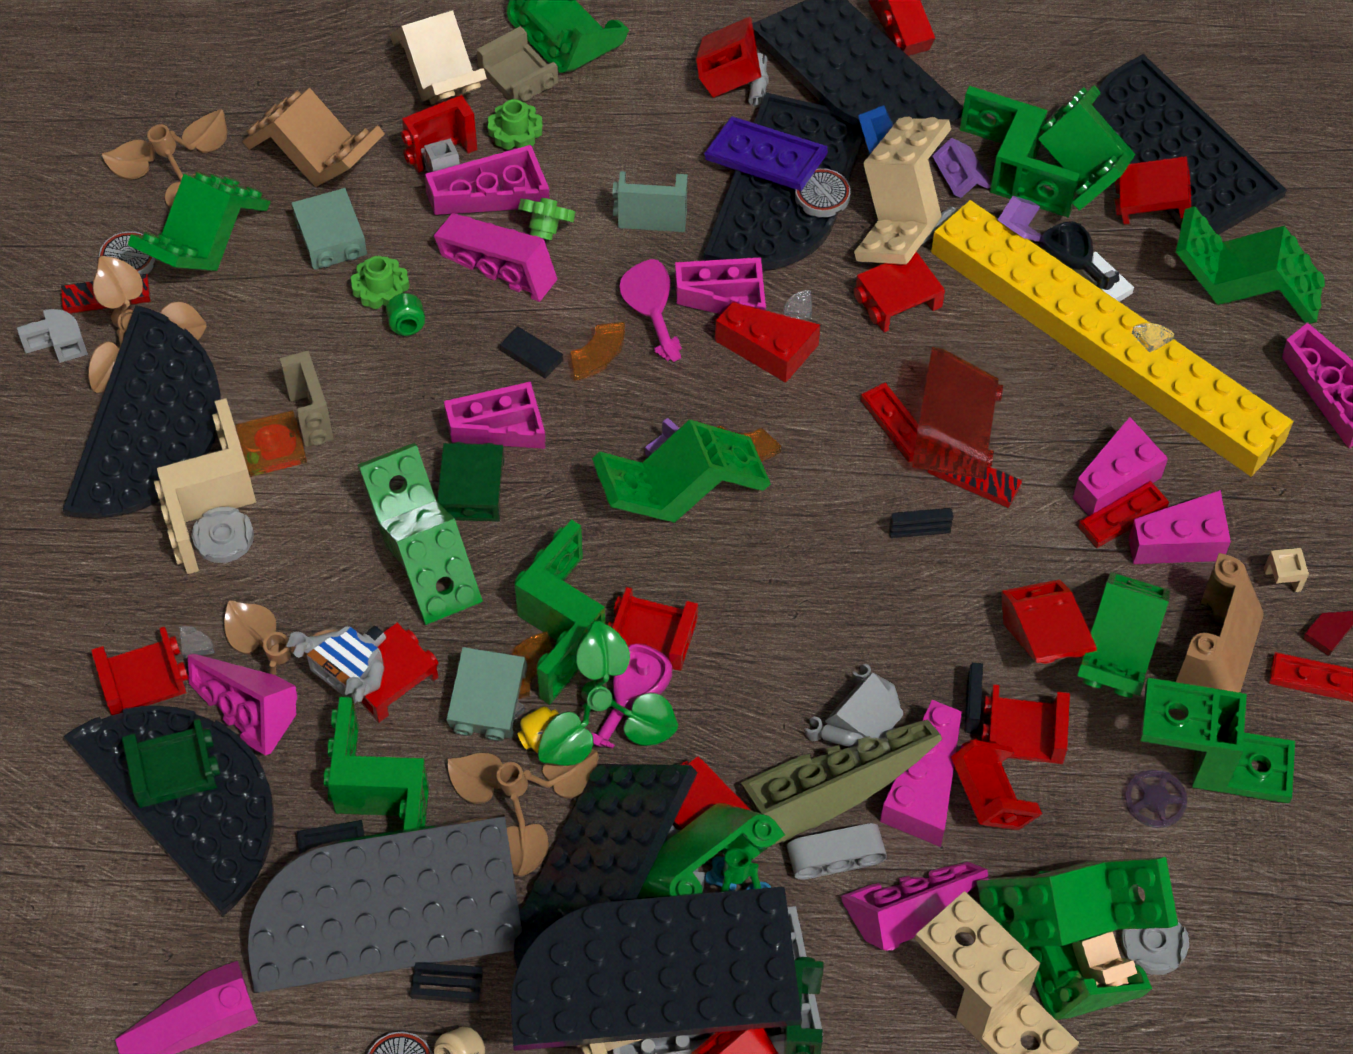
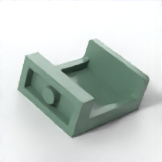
(651, 205)
(329, 228)
(486, 693)

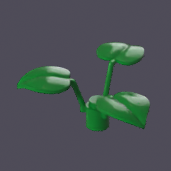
(598, 656)

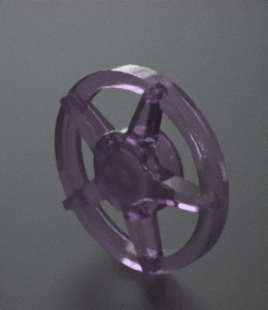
(1156, 798)

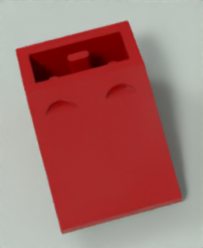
(728, 58)
(1046, 621)

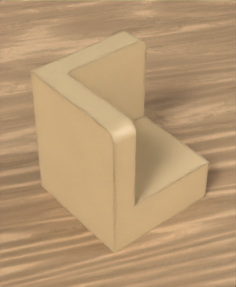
(1288, 566)

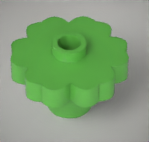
(514, 125)
(545, 216)
(378, 281)

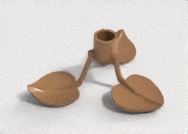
(133, 158)
(117, 284)
(254, 625)
(481, 773)

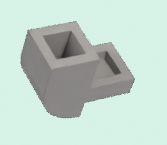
(440, 155)
(57, 330)

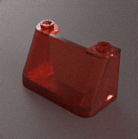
(956, 417)

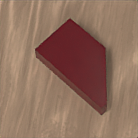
(1329, 630)

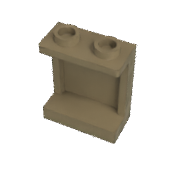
(516, 67)
(301, 383)

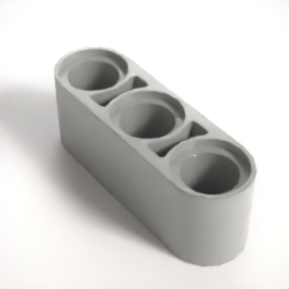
(836, 851)

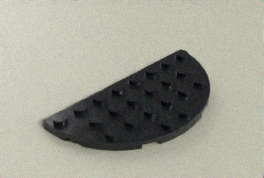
(149, 417)
(211, 835)

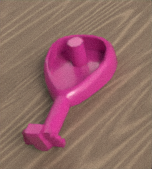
(647, 291)
(646, 673)

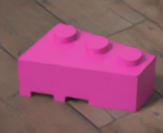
(718, 283)
(497, 417)
(1119, 468)
(1182, 533)

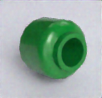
(405, 314)

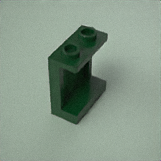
(471, 481)
(171, 765)
(809, 980)

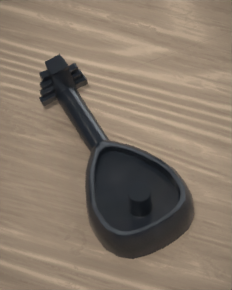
(1074, 248)

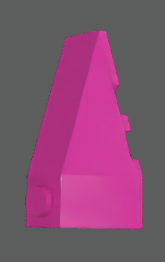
(250, 699)
(902, 910)
(197, 1014)

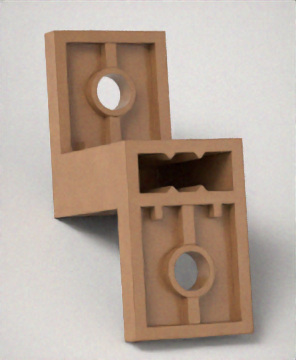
(312, 136)

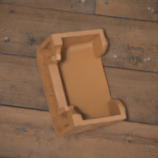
(1225, 659)

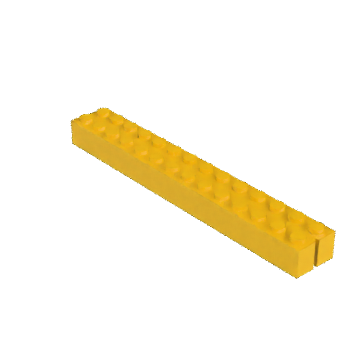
(1100, 332)

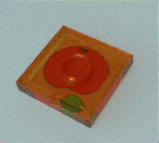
(271, 443)

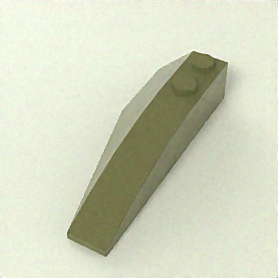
(820, 788)

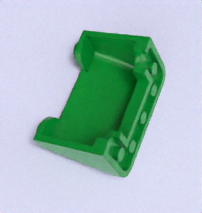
(565, 31)
(714, 831)
(1065, 989)

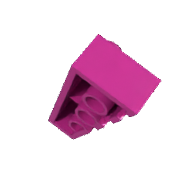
(487, 183)
(498, 253)
(1325, 376)
(922, 793)

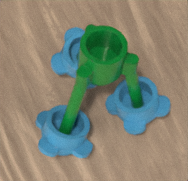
(734, 870)

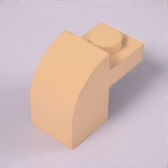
(1100, 959)

